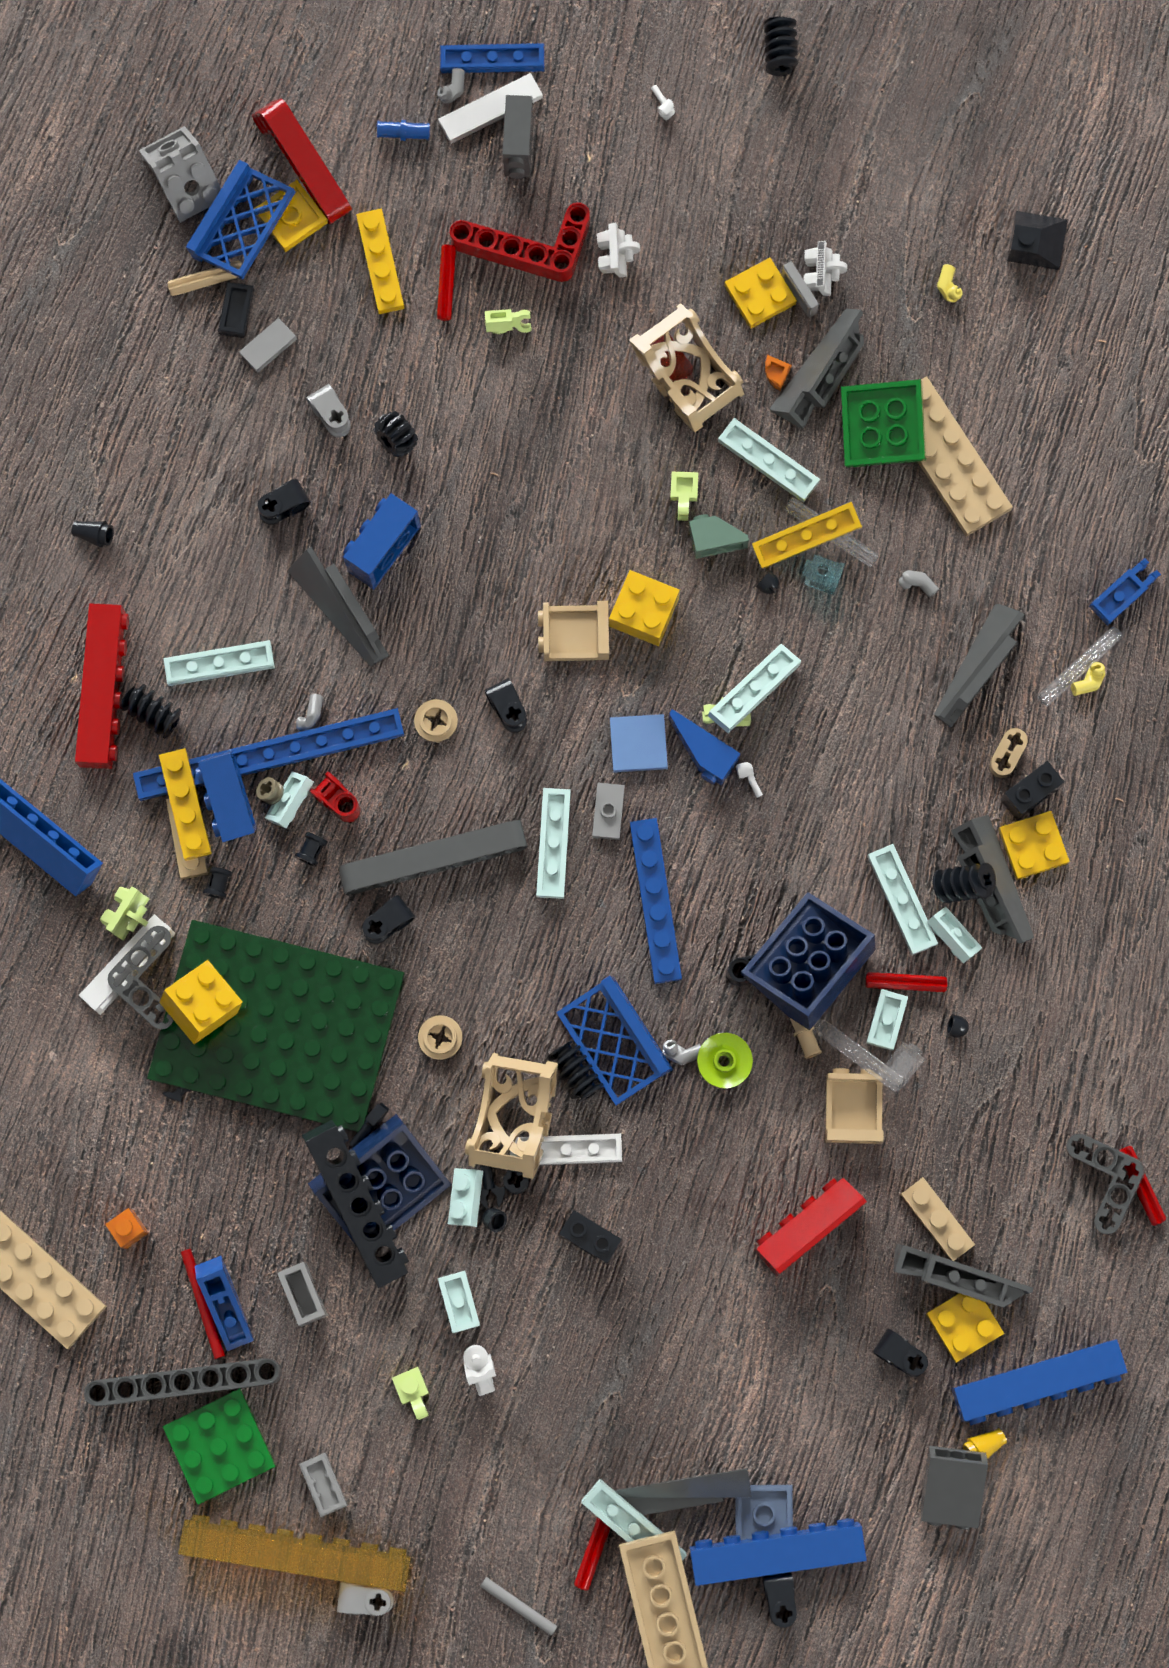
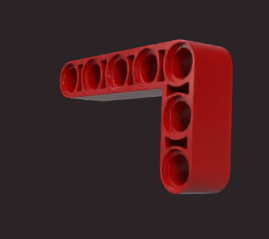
(302, 156)
(527, 248)

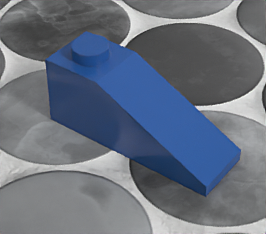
(708, 753)
(223, 1302)

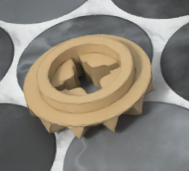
(431, 710)
(434, 1026)

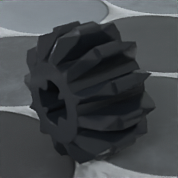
(395, 434)

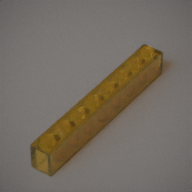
(295, 1554)

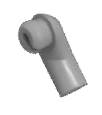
(455, 89)
(918, 579)
(313, 713)
(679, 1054)

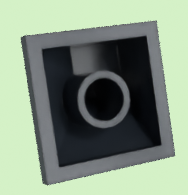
(1037, 240)

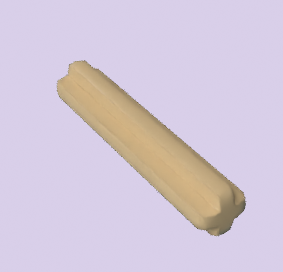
(201, 279)

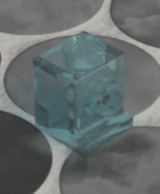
(827, 582)

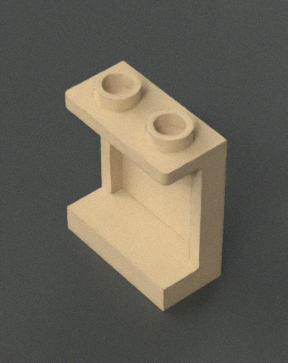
(574, 632)
(853, 1108)

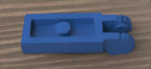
(1122, 593)

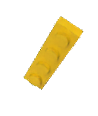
(380, 261)
(807, 535)
(185, 804)

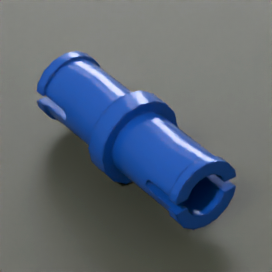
(403, 130)

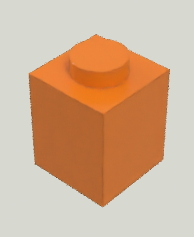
(126, 1228)

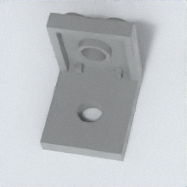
(175, 162)

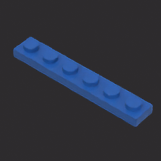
(655, 901)

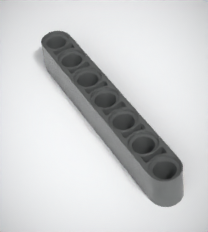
(432, 857)
(169, 1382)

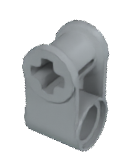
(329, 408)
(359, 1599)

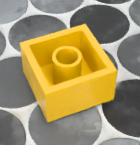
(644, 608)
(200, 1002)

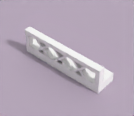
(98, 992)

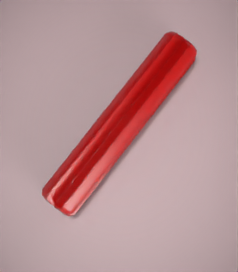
(446, 282)
(906, 982)
(1145, 1192)
(592, 1555)

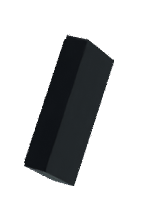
(236, 310)

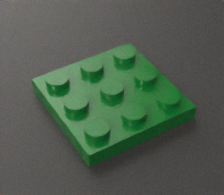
(883, 423)
(219, 1446)

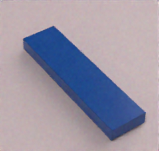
(492, 58)

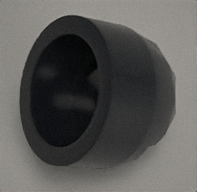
(767, 583)
(957, 1026)
(494, 1219)

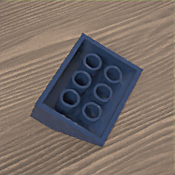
(809, 960)
(399, 1172)

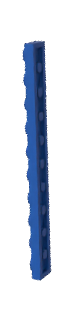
(289, 749)

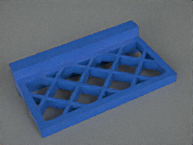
(224, 206)
(634, 1026)

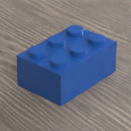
(381, 540)
(226, 796)

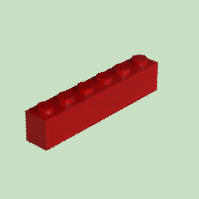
(101, 686)

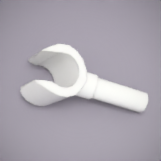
(666, 108)
(746, 770)

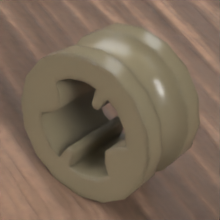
(275, 794)

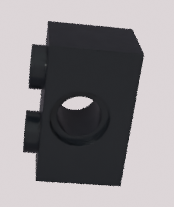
(1032, 790)
(590, 1237)

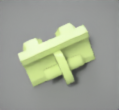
(128, 913)

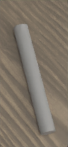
(518, 1606)

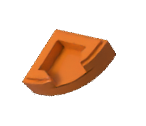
(776, 371)

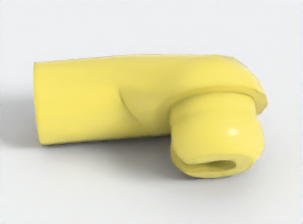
(946, 285)
(1091, 681)

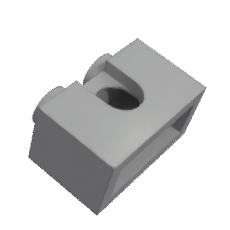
(300, 1281)

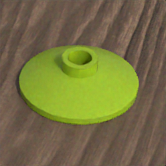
(735, 1050)

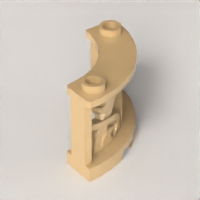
(650, 356)
(528, 1151)

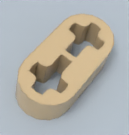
(1014, 755)

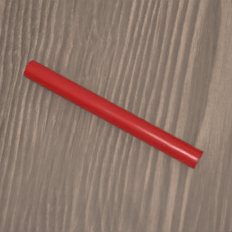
(207, 1319)

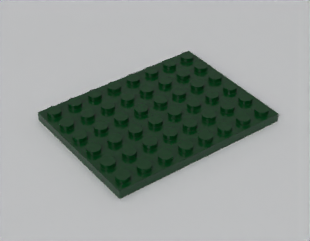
(302, 1038)

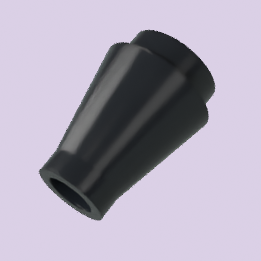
(94, 532)

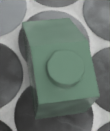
(715, 536)

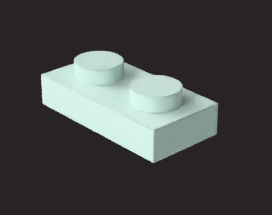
(295, 791)
(954, 935)
(887, 1019)
(465, 1197)
(459, 1302)

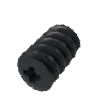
(780, 45)
(150, 710)
(964, 883)
(575, 1072)

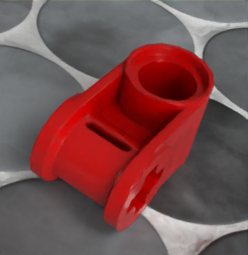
(333, 795)

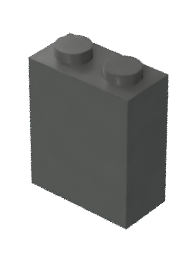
(518, 136)
(953, 1487)

